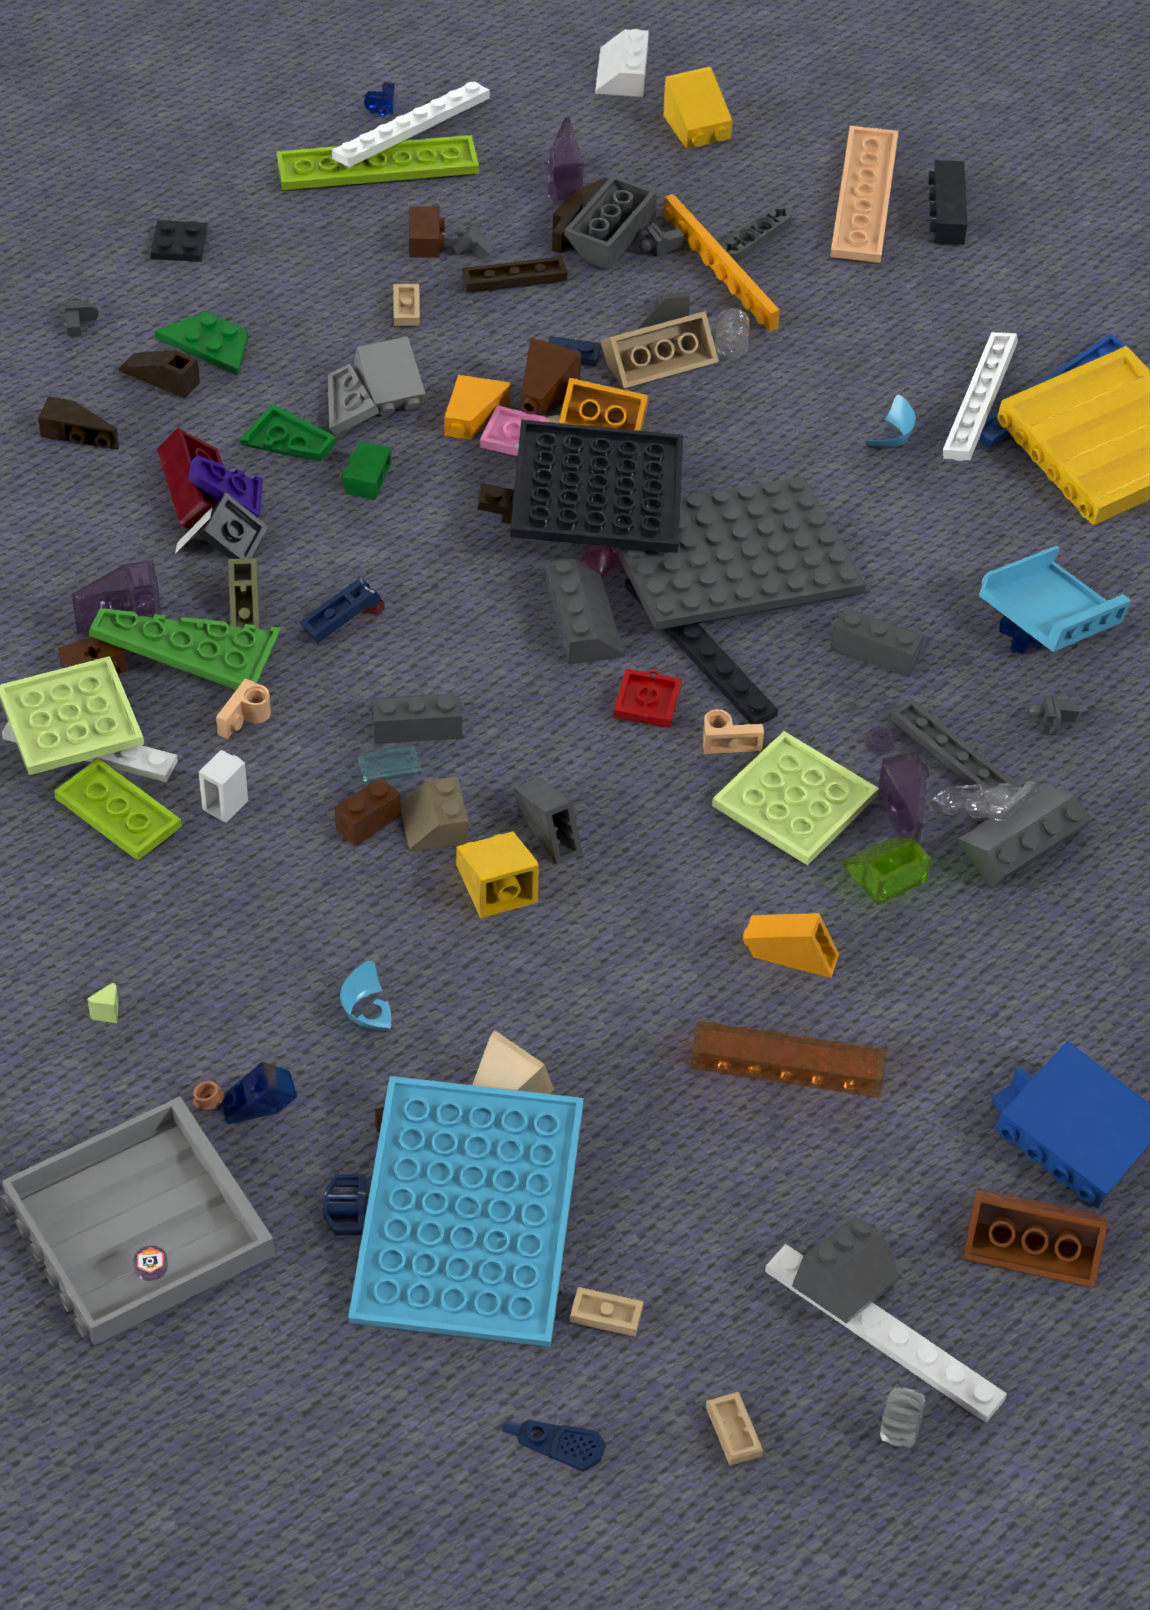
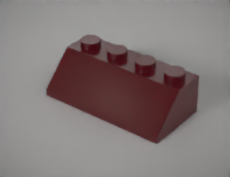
(175, 457)

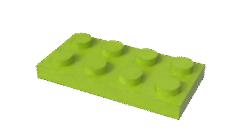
(118, 809)

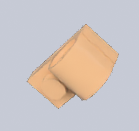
(248, 703)
(724, 737)

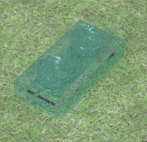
(389, 764)

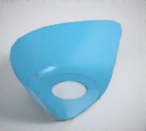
(903, 418)
(360, 984)

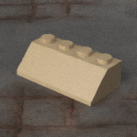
(660, 350)

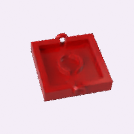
(647, 697)

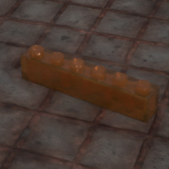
(788, 1059)

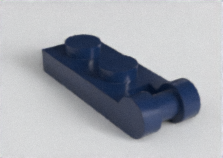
(340, 610)

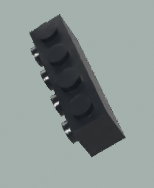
(948, 202)

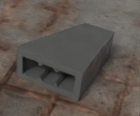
(550, 818)

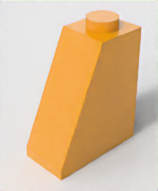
(473, 405)
(792, 941)

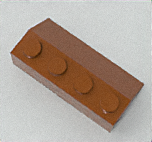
(1035, 1237)

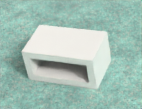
(223, 786)

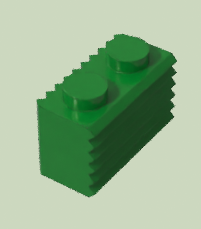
(367, 470)

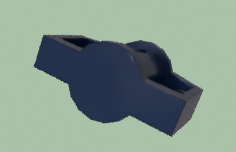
(345, 1204)

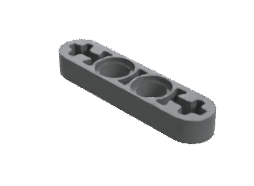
(758, 236)

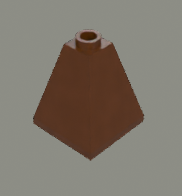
(548, 376)

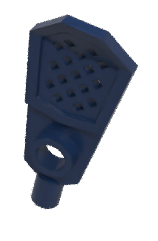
(553, 1440)

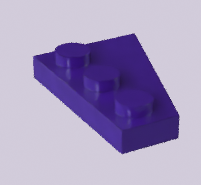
(217, 480)

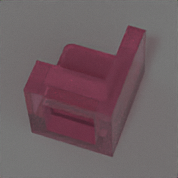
(599, 558)

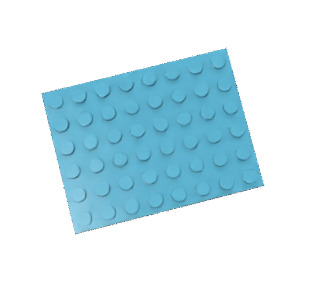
(467, 1211)

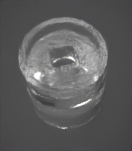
(732, 333)

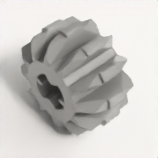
(902, 1417)

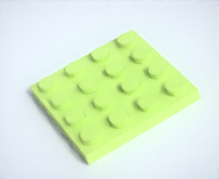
(70, 715)
(795, 797)

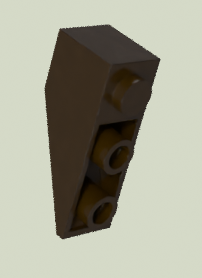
(164, 369)
(74, 423)

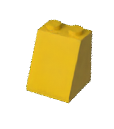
(696, 108)
(498, 873)

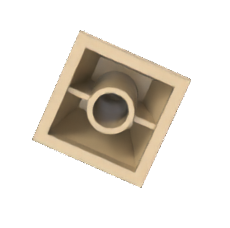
(511, 1068)

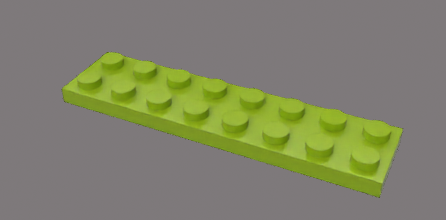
(400, 162)

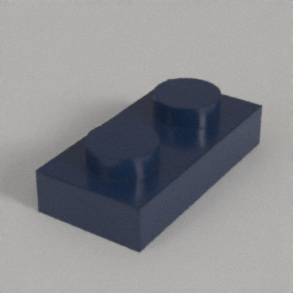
(589, 350)

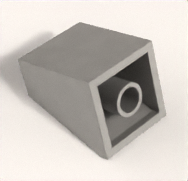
(390, 375)

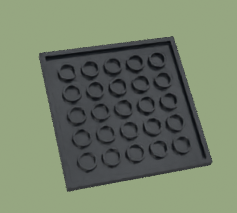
(598, 486)

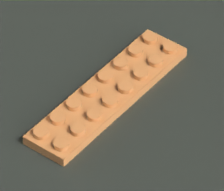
(864, 194)

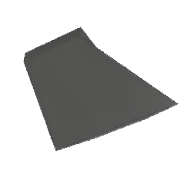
(668, 308)

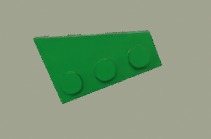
(288, 435)

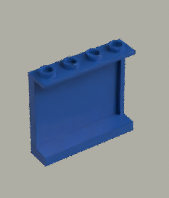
(1078, 1124)

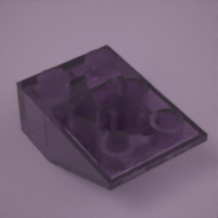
(127, 588)

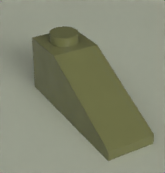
(243, 592)

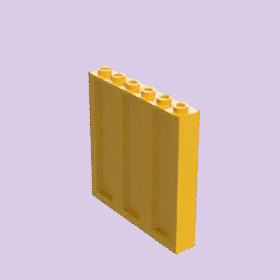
(1089, 432)

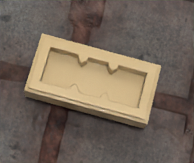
(734, 1428)

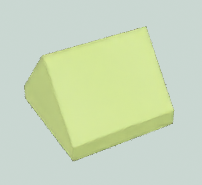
(104, 1004)

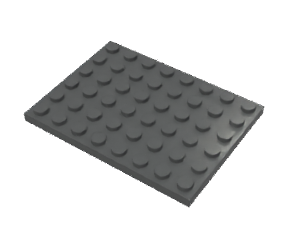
(743, 556)

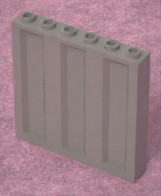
(131, 1190)

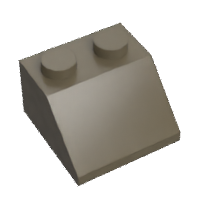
(435, 815)

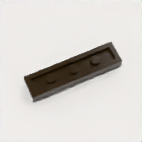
(514, 274)

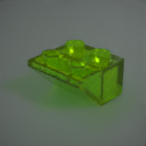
(890, 868)

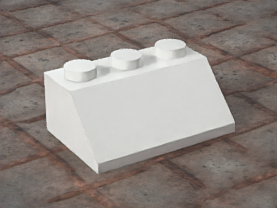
(623, 64)

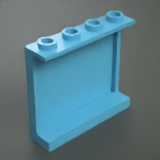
(1050, 601)

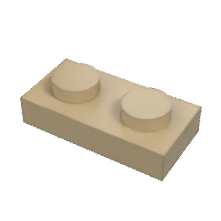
(406, 305)
(606, 1311)

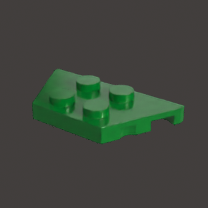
(208, 339)

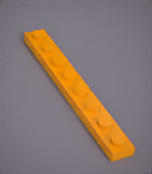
(722, 263)

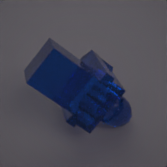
(381, 101)
(1021, 638)

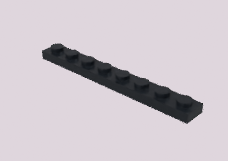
(720, 670)

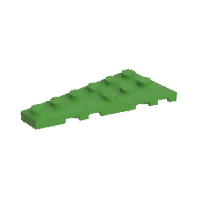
(191, 644)

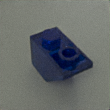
(259, 1094)

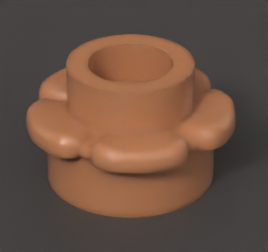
(207, 1095)

